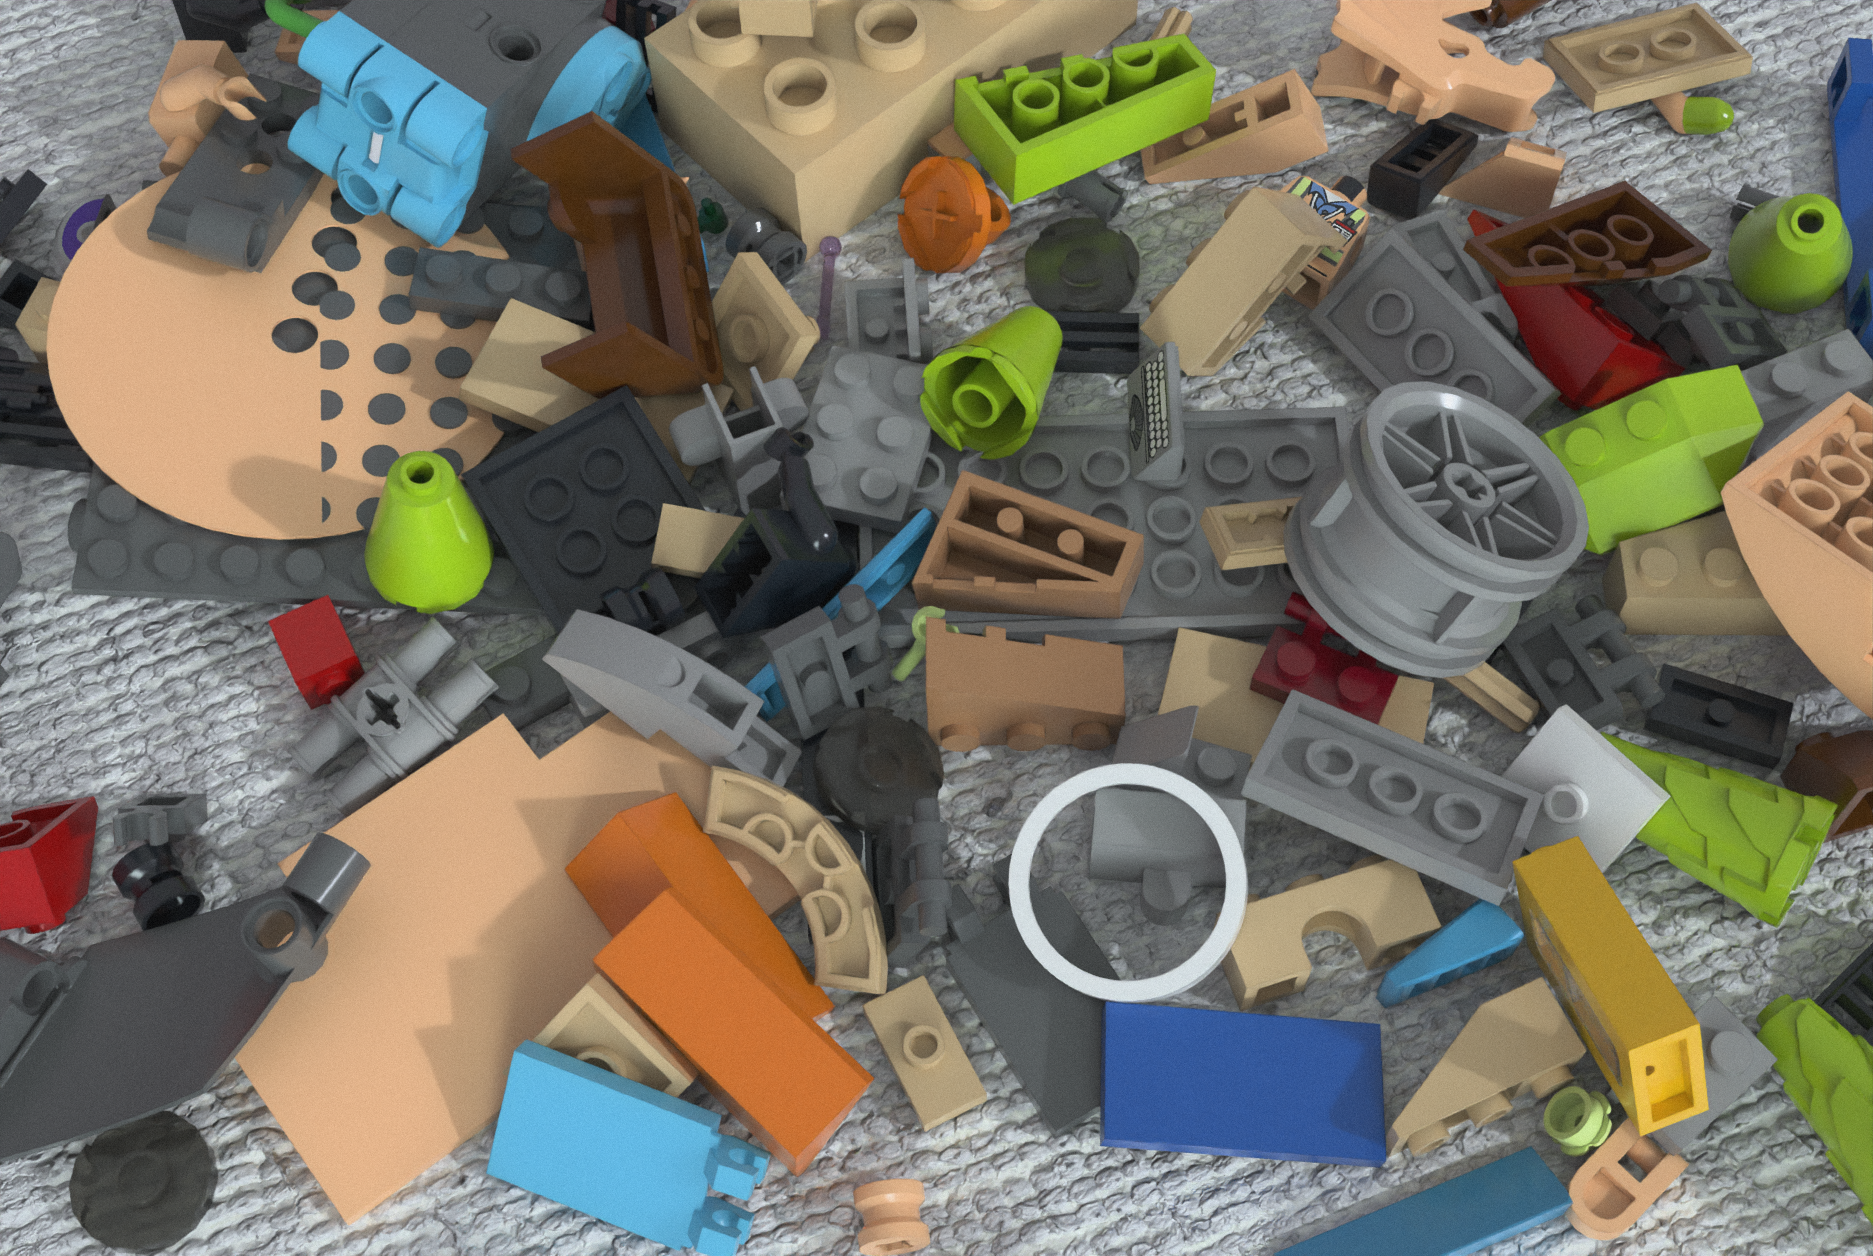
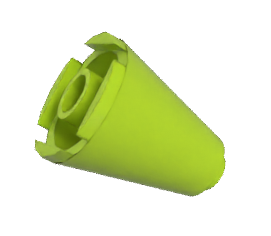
(1790, 253)
(993, 383)
(427, 537)

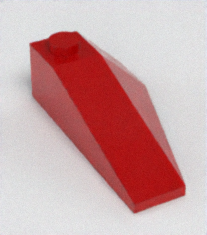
(1577, 343)
(45, 863)

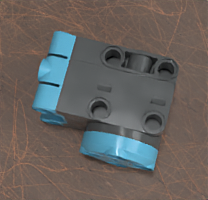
(440, 90)

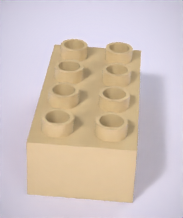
(841, 117)

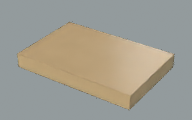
(1646, 57)

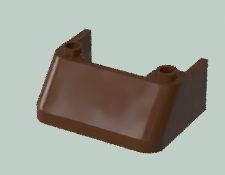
(639, 262)

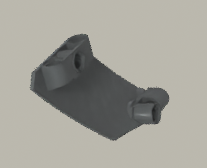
(156, 1009)

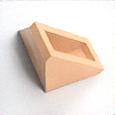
(1513, 181)

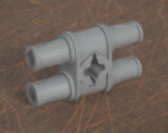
(364, 717)

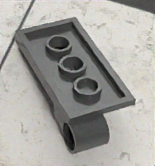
(235, 214)

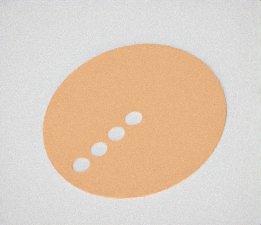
(198, 410)

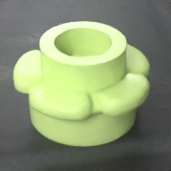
(1578, 1120)

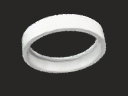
(1193, 969)

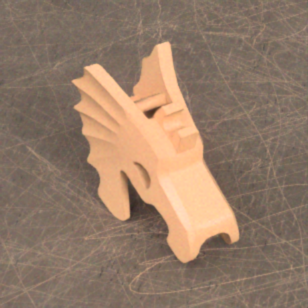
(1401, 60)

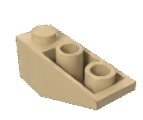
(1501, 1053)

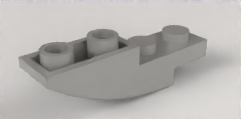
(671, 690)

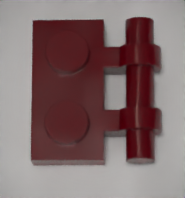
(1321, 671)

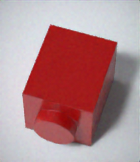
(317, 651)

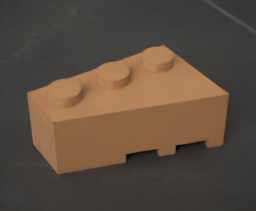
(1025, 556)
(1020, 691)

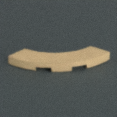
(820, 866)

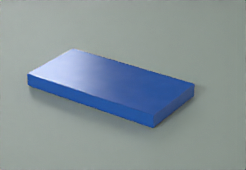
(1241, 1085)

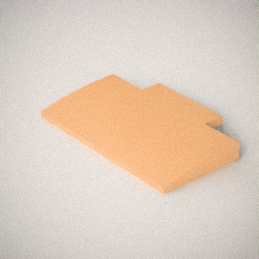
(457, 947)

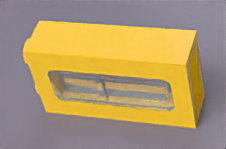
(1612, 986)

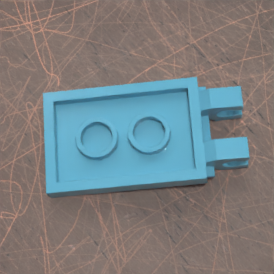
(623, 1152)

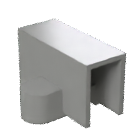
(740, 437)
(1159, 844)

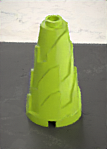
(1733, 829)
(1829, 1082)

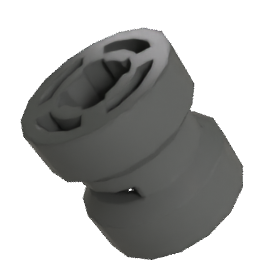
(761, 233)

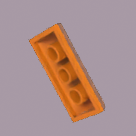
(666, 847)
(735, 1027)

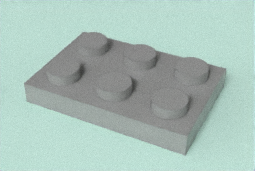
(867, 438)

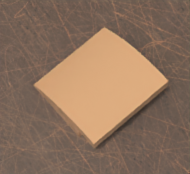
(1809, 540)

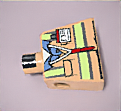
(1343, 211)

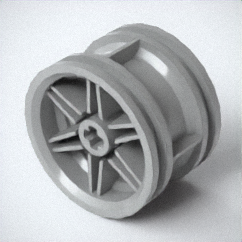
(1434, 529)

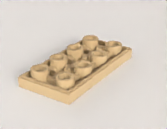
(513, 384)
(1218, 676)

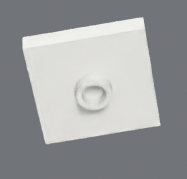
(1585, 787)

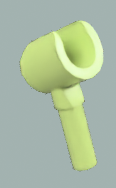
(918, 650)

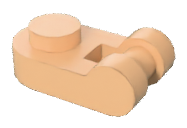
(1608, 1196)

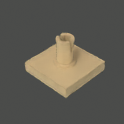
(759, 327)
(615, 1036)

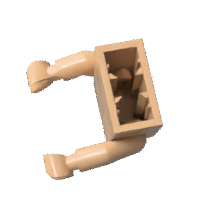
(192, 95)

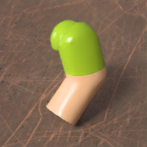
(1695, 114)

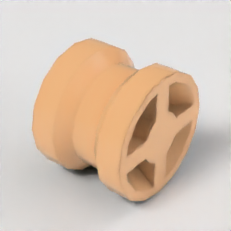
(891, 1217)

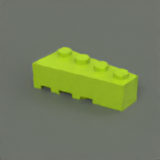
(1081, 115)

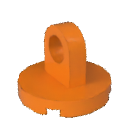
(949, 214)

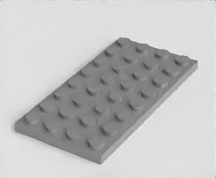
(1088, 468)

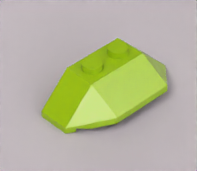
(1658, 453)

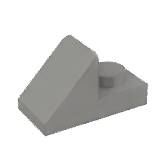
(1169, 745)

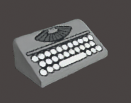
(1156, 416)

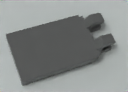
(1033, 1018)

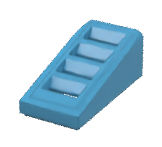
(1466, 945)

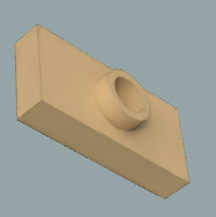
(1247, 532)
(924, 1053)

